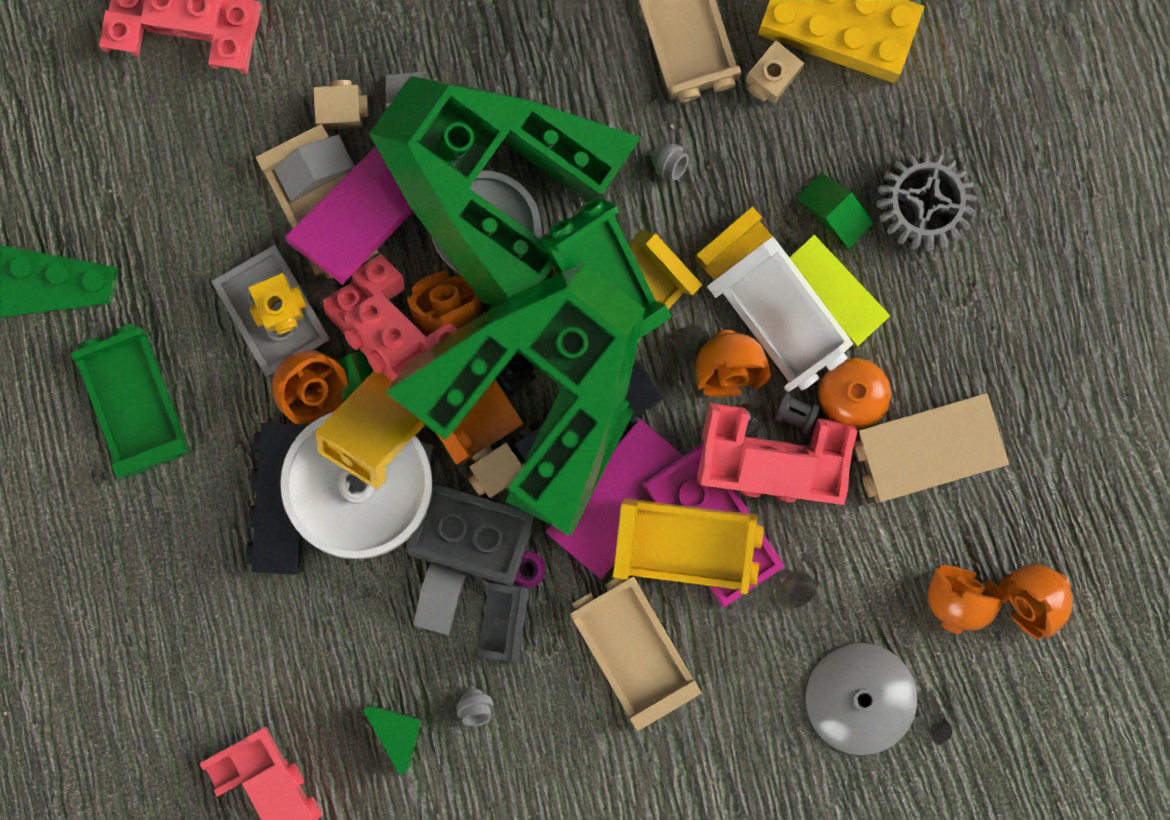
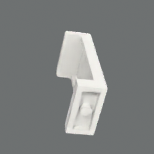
(784, 314)

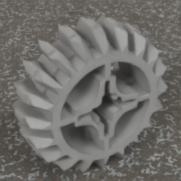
(943, 204)

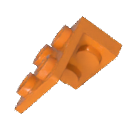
(483, 425)

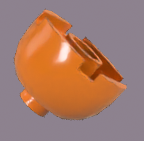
(443, 301)
(730, 363)
(308, 386)
(854, 393)
(1040, 599)
(962, 600)

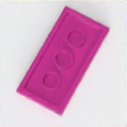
(352, 219)
(632, 462)
(680, 486)

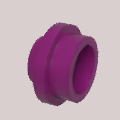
(539, 571)

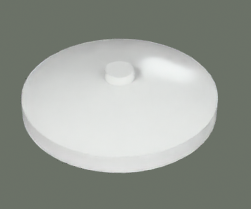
(346, 513)

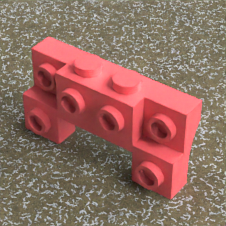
(225, 23)
(374, 323)
(775, 467)
(265, 777)

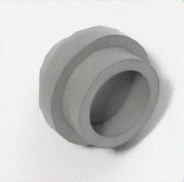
(669, 161)
(475, 707)

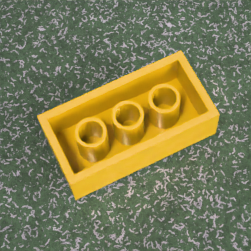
(852, 33)

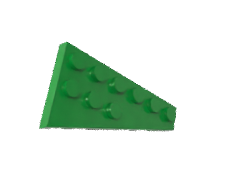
(47, 283)

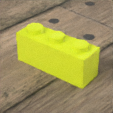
(839, 291)

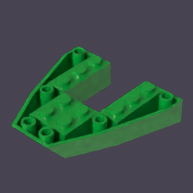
(440, 141)
(578, 335)

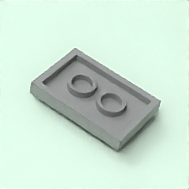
(267, 347)

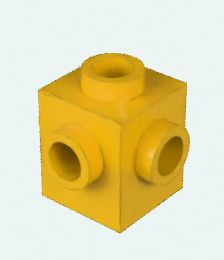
(267, 295)

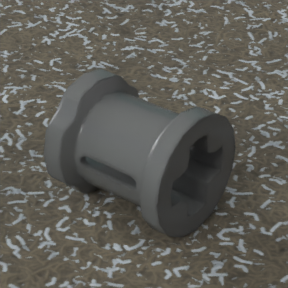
(791, 411)

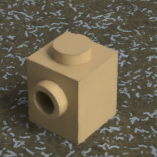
(773, 73)
(340, 106)
(493, 470)

